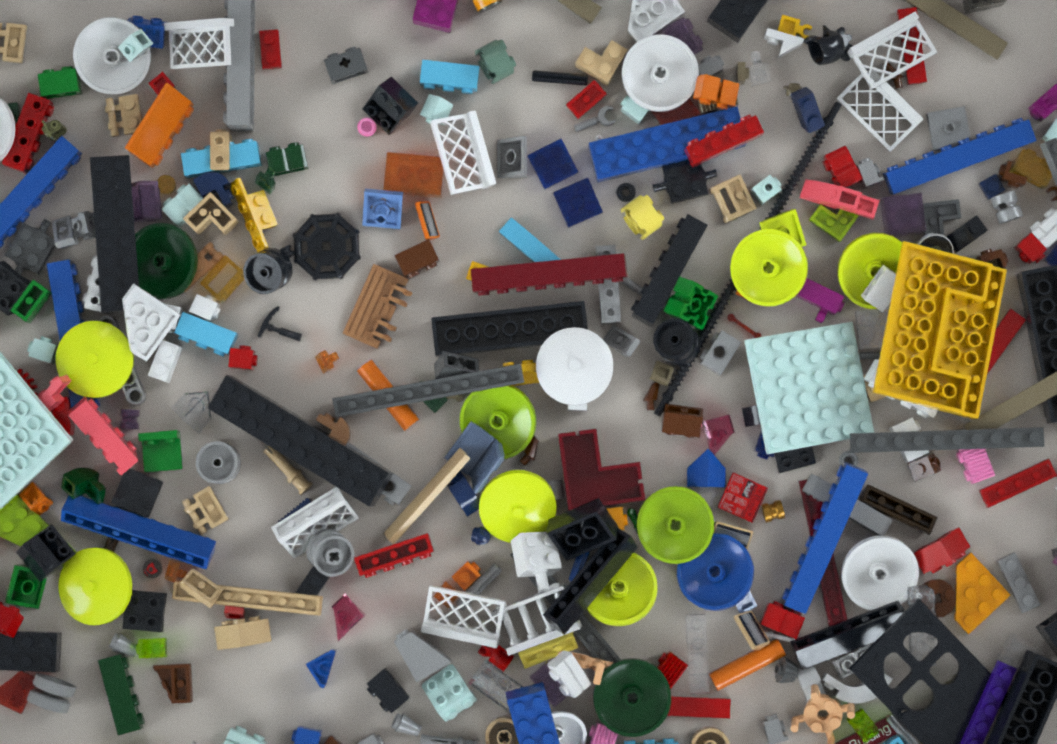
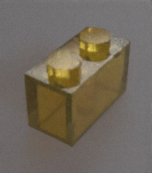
(1032, 167)

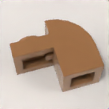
(339, 430)

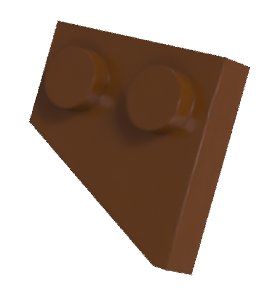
(176, 681)

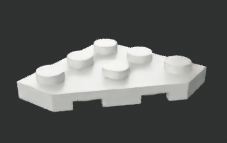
(651, 16)
(146, 321)

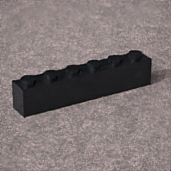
(669, 270)
(589, 582)
(845, 635)

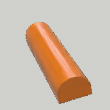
(376, 380)
(747, 664)

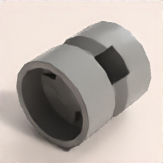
(1006, 214)

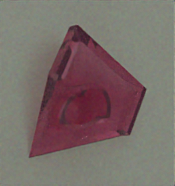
(717, 432)
(346, 615)

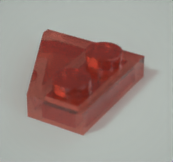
(683, 112)
(15, 691)

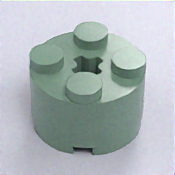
(495, 61)

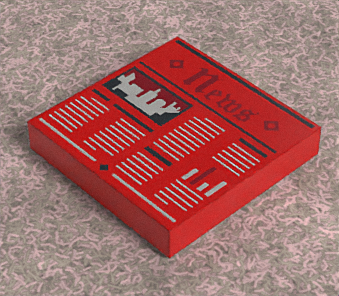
(742, 497)

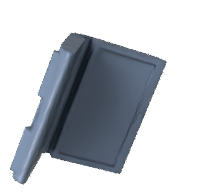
(484, 453)

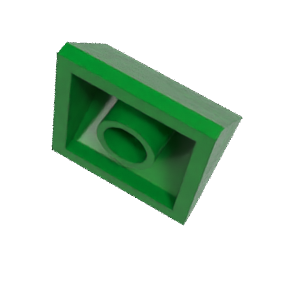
(24, 588)

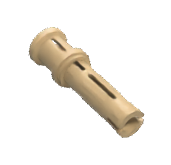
(294, 476)

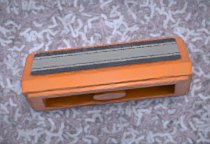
(427, 220)

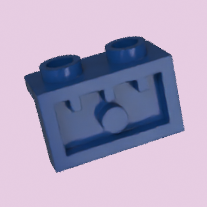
(152, 28)

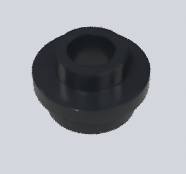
(630, 188)

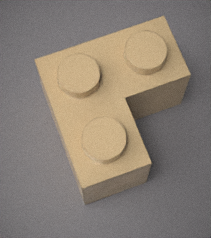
(602, 67)
(210, 211)
(242, 633)

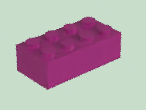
(435, 14)

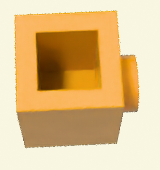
(618, 516)

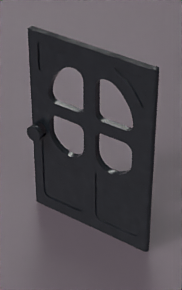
(952, 703)

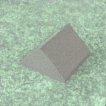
(512, 157)

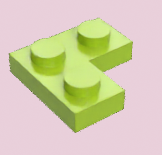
(833, 224)

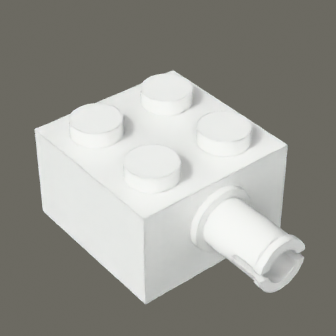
(535, 557)

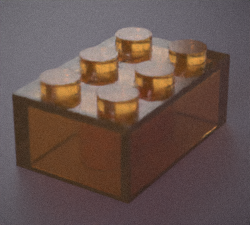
(414, 174)

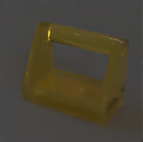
(232, 284)

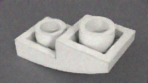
(845, 662)

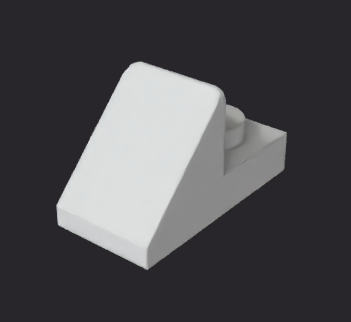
(788, 41)
(807, 678)

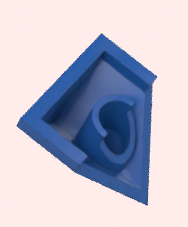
(706, 472)
(321, 667)

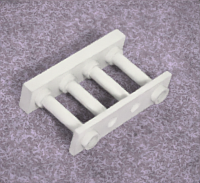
(534, 637)

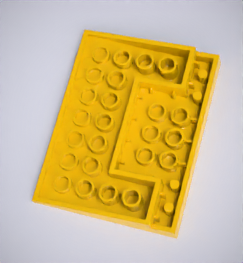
(940, 330)

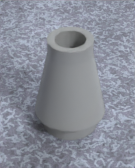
(122, 645)
(405, 725)

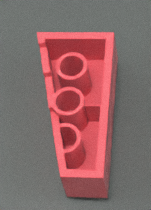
(103, 434)

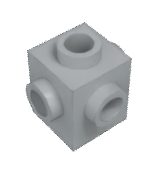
(84, 225)

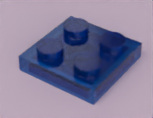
(552, 164)
(577, 202)

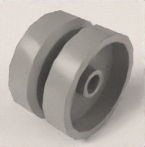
(229, 460)
(330, 552)
(51, 693)

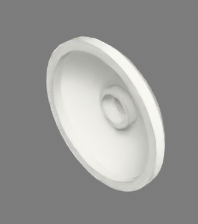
(569, 728)

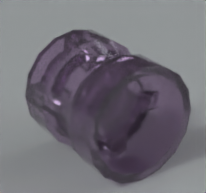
(129, 419)

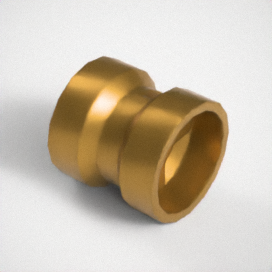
(773, 511)

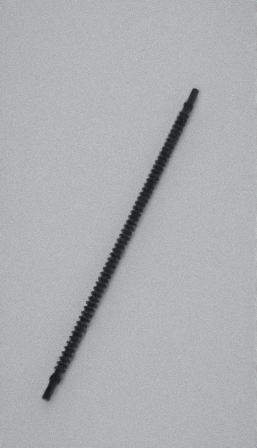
(828, 121)

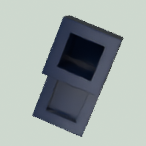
(213, 183)
(464, 494)

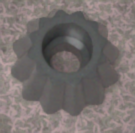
(785, 671)

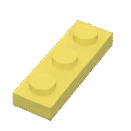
(547, 650)

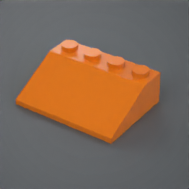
(160, 126)

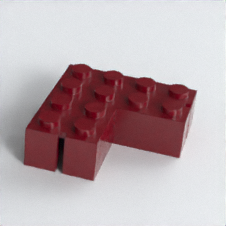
(586, 477)

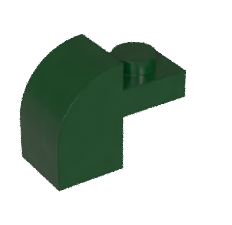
(83, 481)

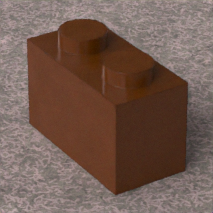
(417, 259)
(682, 420)

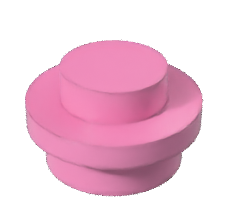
(367, 127)

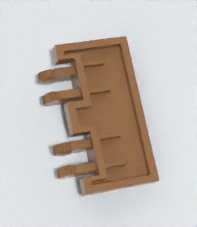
(374, 306)

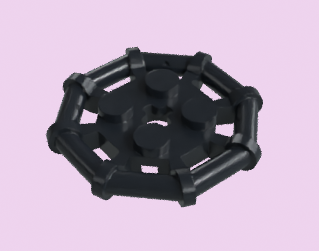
(326, 257)

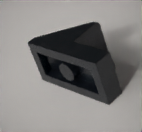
(967, 233)

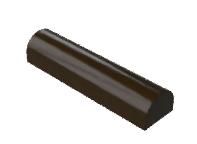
(898, 509)

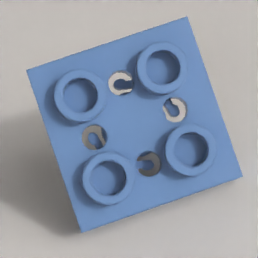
(381, 215)

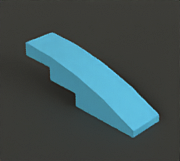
(526, 242)

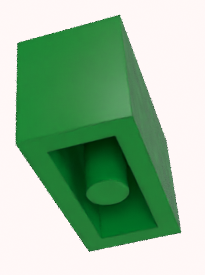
(59, 83)
(31, 301)

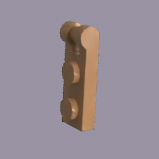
(205, 265)

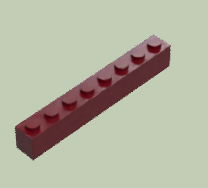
(549, 273)

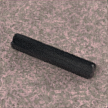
(557, 77)

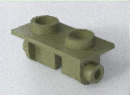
(53, 129)

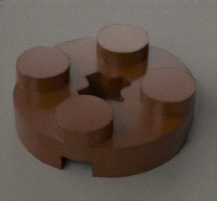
(947, 596)

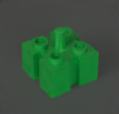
(690, 303)

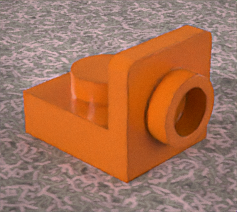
(35, 499)
(467, 574)

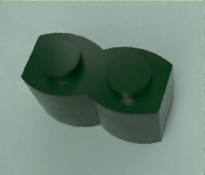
(287, 159)

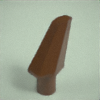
(897, 79)
(652, 395)
(530, 451)

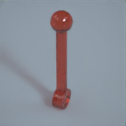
(731, 317)

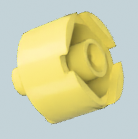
(642, 216)

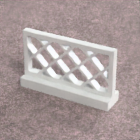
(199, 29)
(884, 36)
(895, 100)
(478, 152)
(313, 515)
(458, 631)

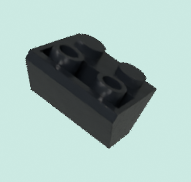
(390, 105)
(45, 552)

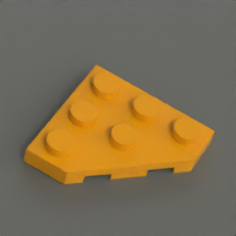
(976, 593)

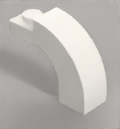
(851, 694)

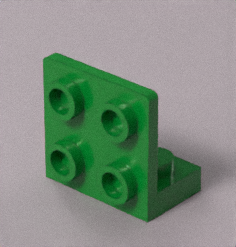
(161, 450)

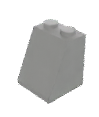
(420, 654)

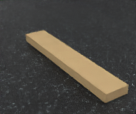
(427, 495)

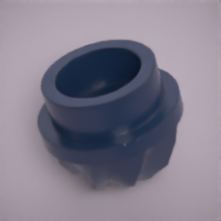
(480, 536)

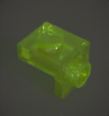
(152, 648)
(863, 725)

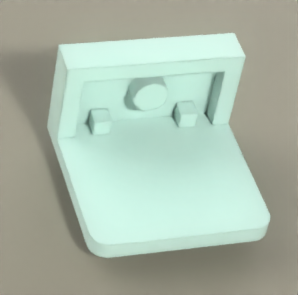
(448, 693)

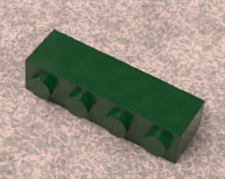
(121, 694)

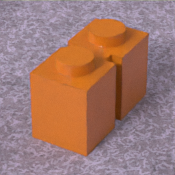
(711, 90)

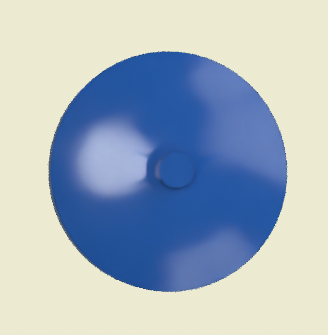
(717, 576)

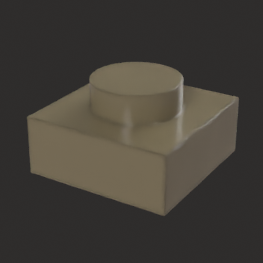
(742, 72)
(661, 373)

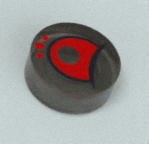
(152, 568)

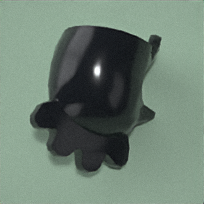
(830, 47)

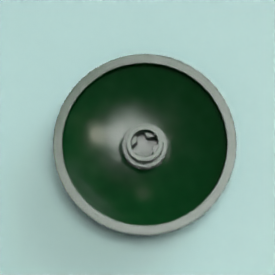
(165, 260)
(632, 697)

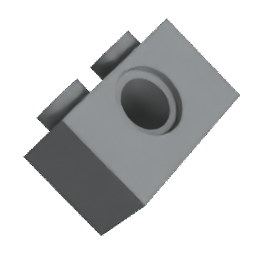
(728, 344)

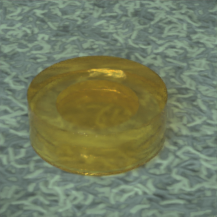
(166, 184)

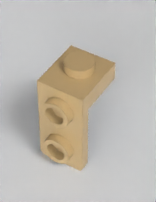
(220, 149)

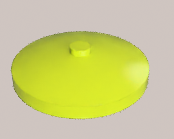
(863, 260)
(769, 267)
(95, 359)
(516, 504)
(95, 586)
(627, 595)

